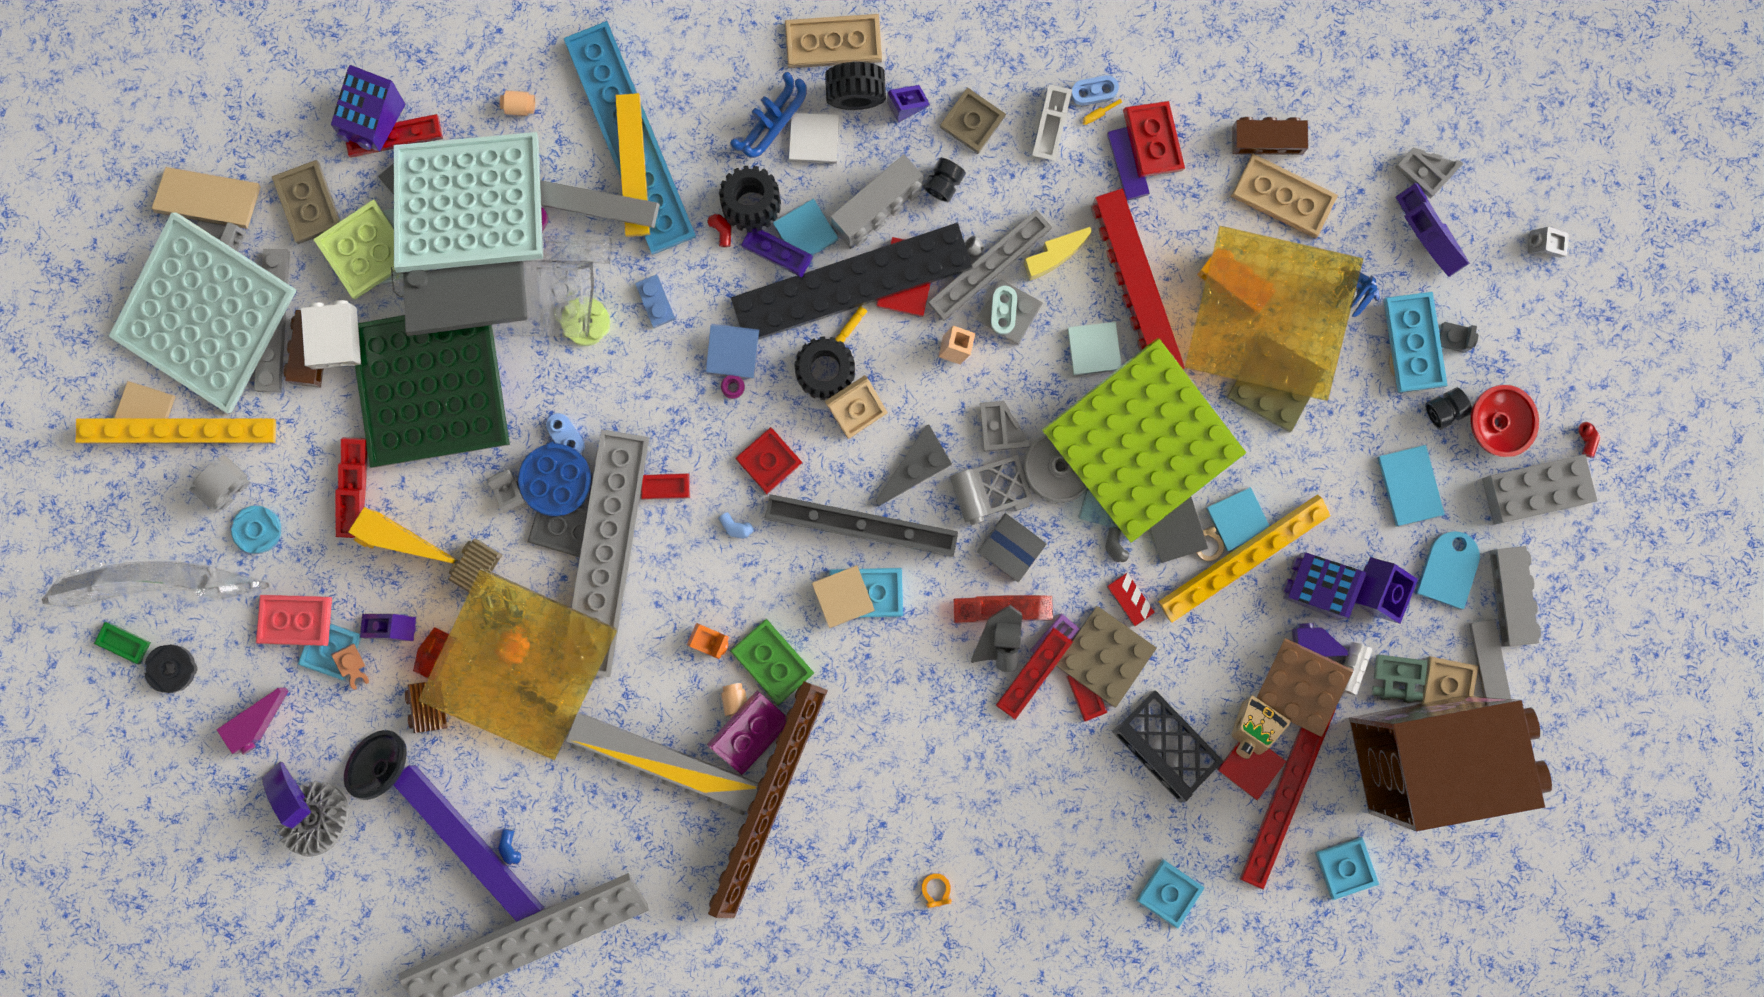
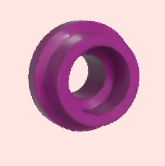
(725, 387)

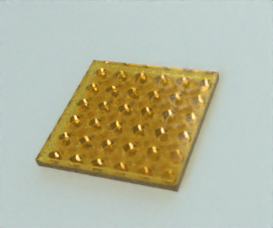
(1273, 313)
(517, 664)

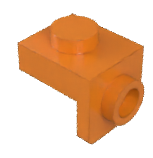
(708, 641)

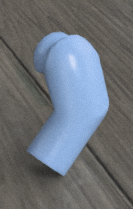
(734, 529)

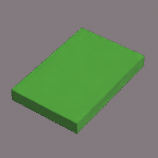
(772, 662)

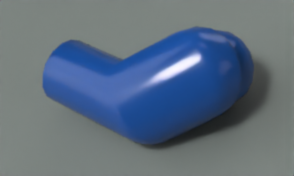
(506, 849)

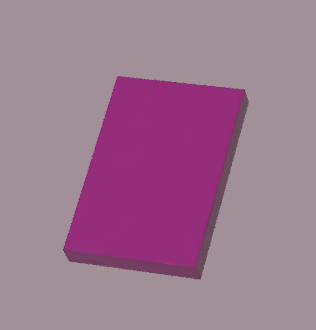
(748, 732)

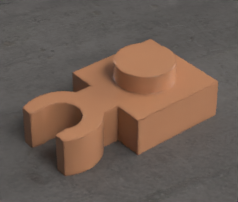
(349, 662)

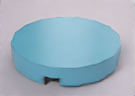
(256, 529)

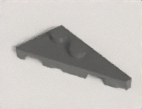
(919, 464)

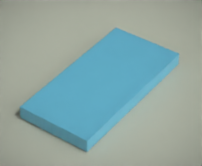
(1415, 342)

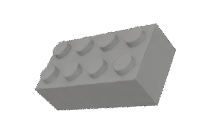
(877, 201)
(1539, 489)

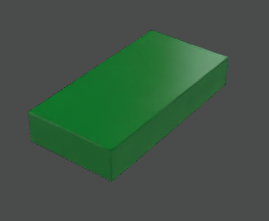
(122, 643)

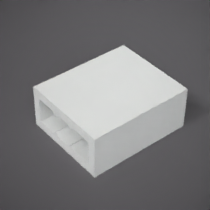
(330, 335)

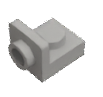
(1548, 241)

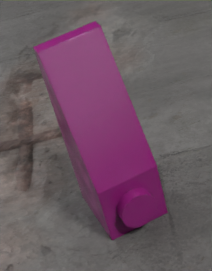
(250, 725)

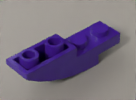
(1431, 231)

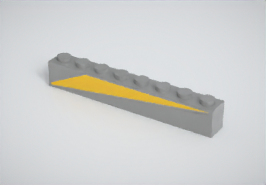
(663, 762)

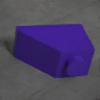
(388, 627)
(1317, 640)

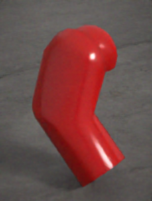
(1591, 438)

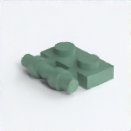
(1399, 670)

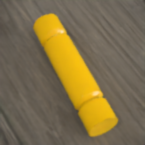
(851, 324)

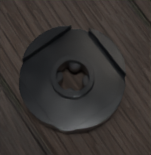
(184, 668)

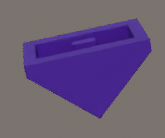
(906, 101)

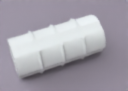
(1356, 660)

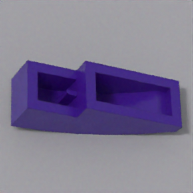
(285, 796)

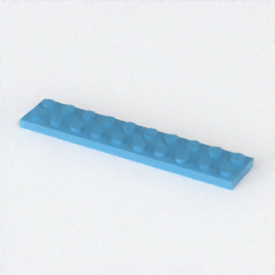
(604, 77)

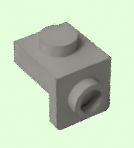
(506, 490)

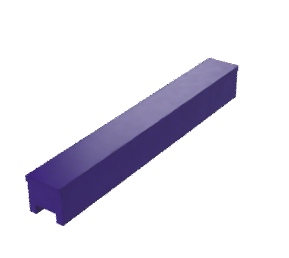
(467, 844)

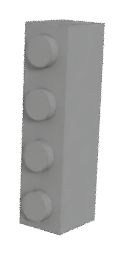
(1515, 596)

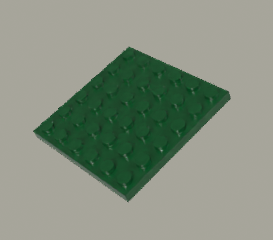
(428, 392)

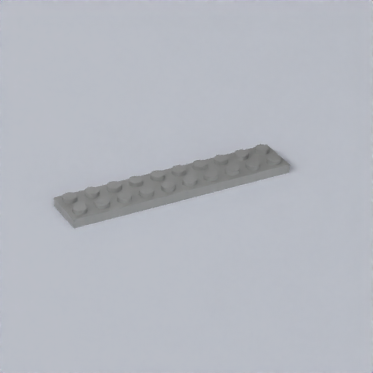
(610, 530)
(526, 940)

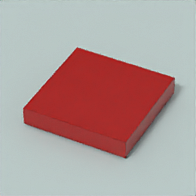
(769, 460)
(1252, 774)

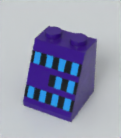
(366, 109)
(1323, 585)

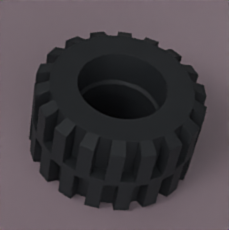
(855, 85)
(745, 182)
(817, 349)

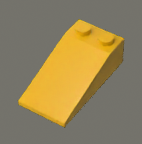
(380, 531)

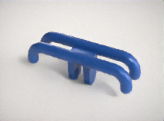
(773, 119)

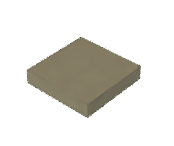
(972, 120)

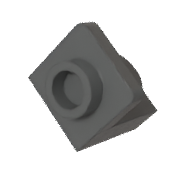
(1458, 337)

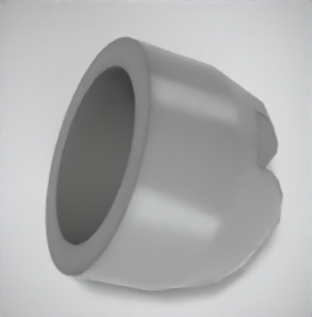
(974, 246)

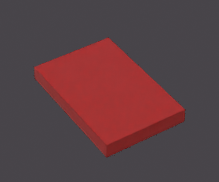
(1153, 139)
(907, 302)

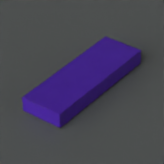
(1125, 163)
(777, 251)

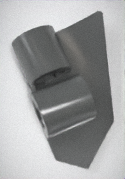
(1001, 639)

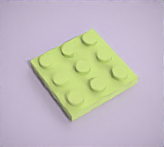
(360, 249)

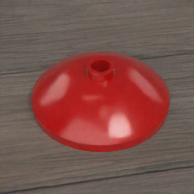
(1516, 421)

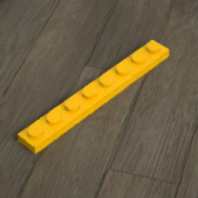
(175, 430)
(1244, 558)

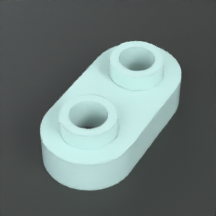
(1003, 310)

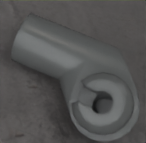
(1113, 547)

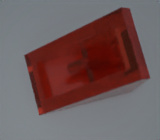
(429, 652)

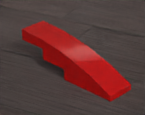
(351, 484)

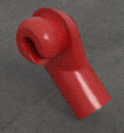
(723, 227)

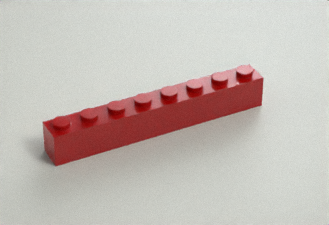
(1133, 271)

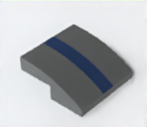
(1011, 547)

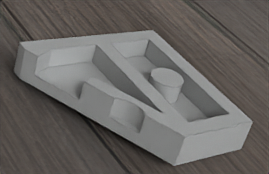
(1427, 170)
(1000, 428)

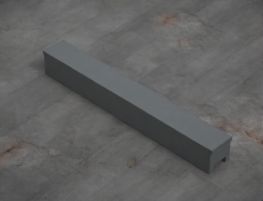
(861, 525)

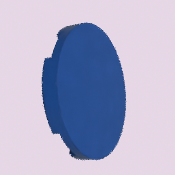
(555, 479)

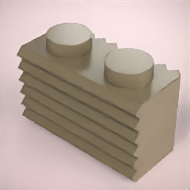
(475, 556)

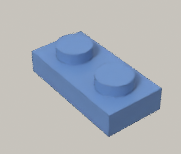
(655, 301)

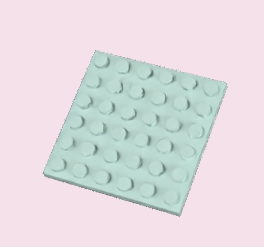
(467, 202)
(202, 312)

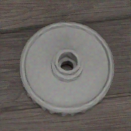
(1045, 478)
(322, 826)

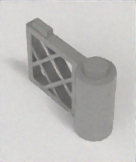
(972, 494)

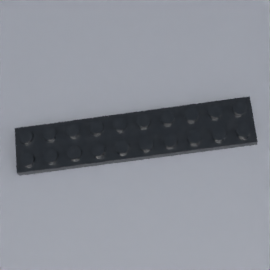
(853, 282)

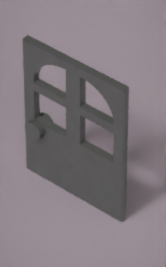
(464, 297)

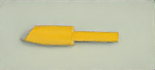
(1100, 112)

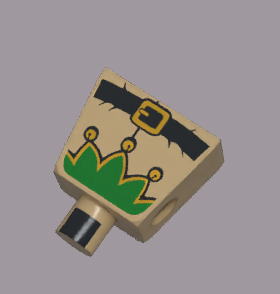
(1257, 727)

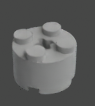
(219, 483)

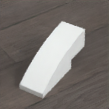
(1052, 122)

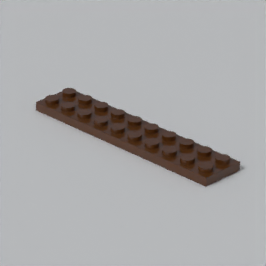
(768, 800)

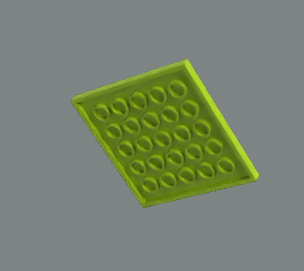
(1144, 440)

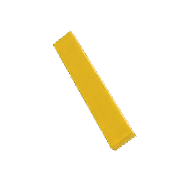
(632, 154)

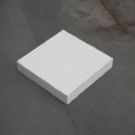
(814, 138)

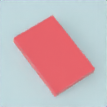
(294, 620)

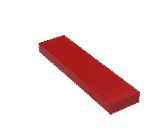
(404, 132)
(1034, 673)

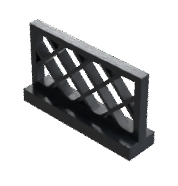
(1149, 756)

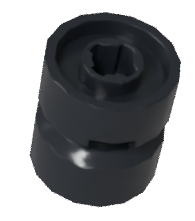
(943, 181)
(1450, 407)

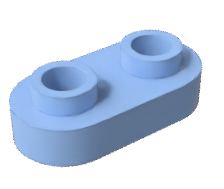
(1094, 91)
(565, 433)

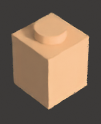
(956, 345)

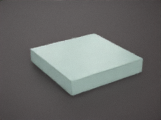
(1094, 348)

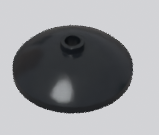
(375, 765)

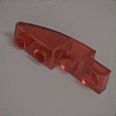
(982, 607)

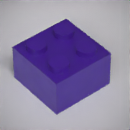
(1386, 590)

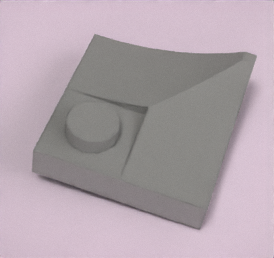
(1026, 311)

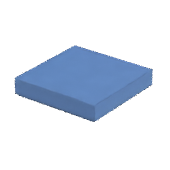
(732, 350)

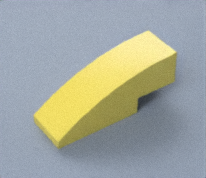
(1055, 253)

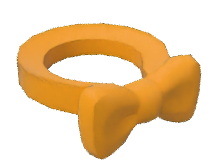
(945, 899)

